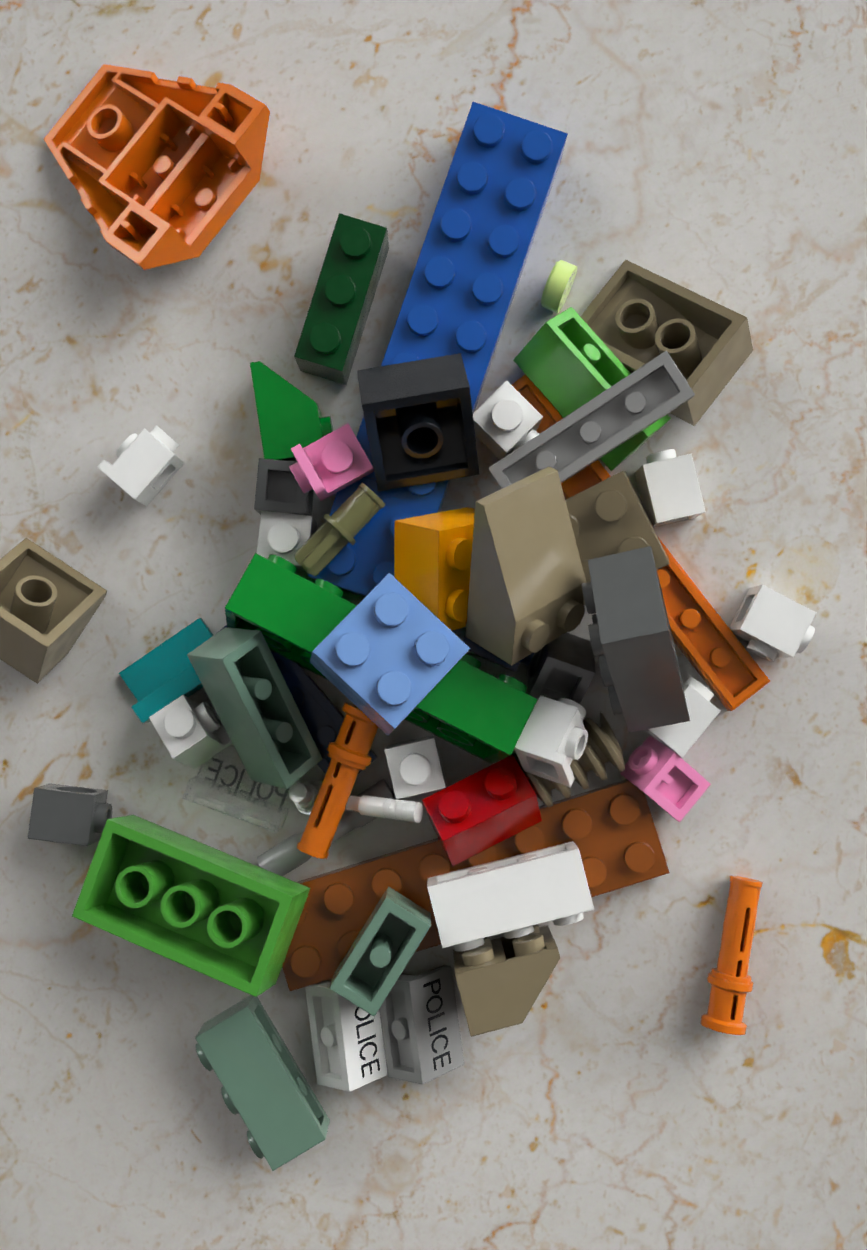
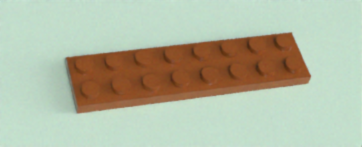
(606, 824)

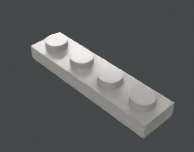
(600, 423)

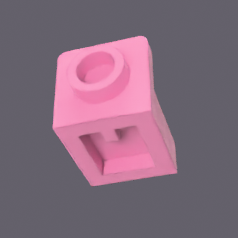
(330, 463)
(665, 778)

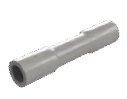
(286, 856)

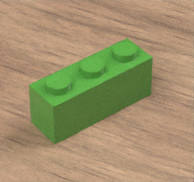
(573, 368)

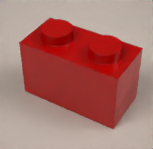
(482, 809)

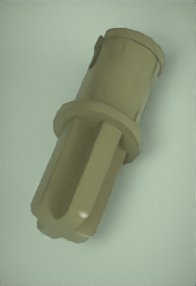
(338, 530)

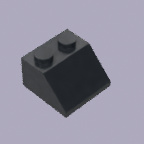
(419, 421)

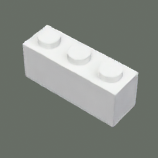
(510, 896)

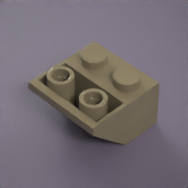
(504, 978)

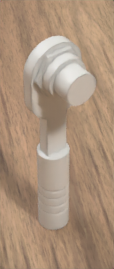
(305, 794)

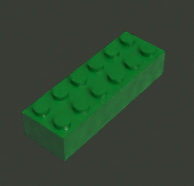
(296, 615)

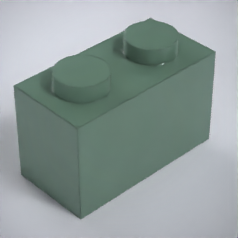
(381, 951)

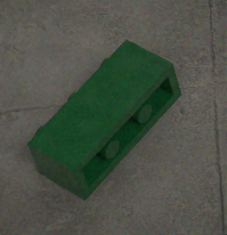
(342, 299)

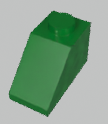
(285, 415)

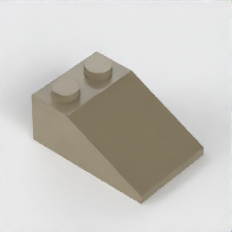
(648, 314)
(524, 569)

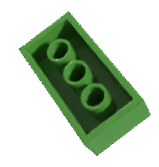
(191, 903)

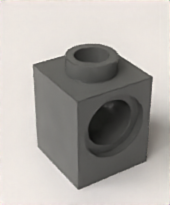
(279, 490)
(68, 814)

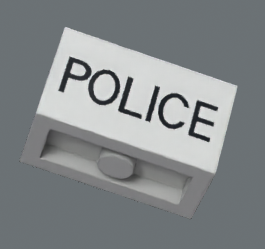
(344, 1040)

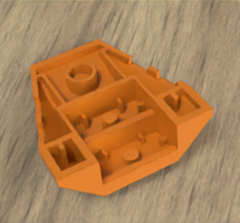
(160, 159)

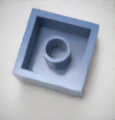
(388, 654)

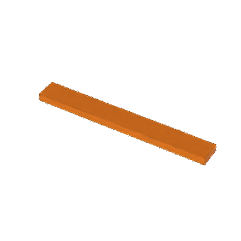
(692, 619)

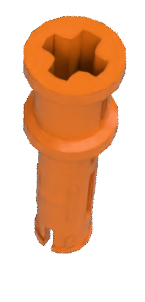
(347, 757)
(730, 978)

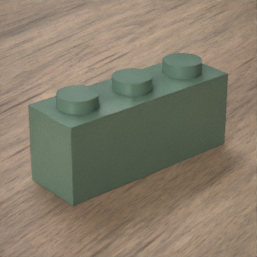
(255, 706)
(262, 1082)

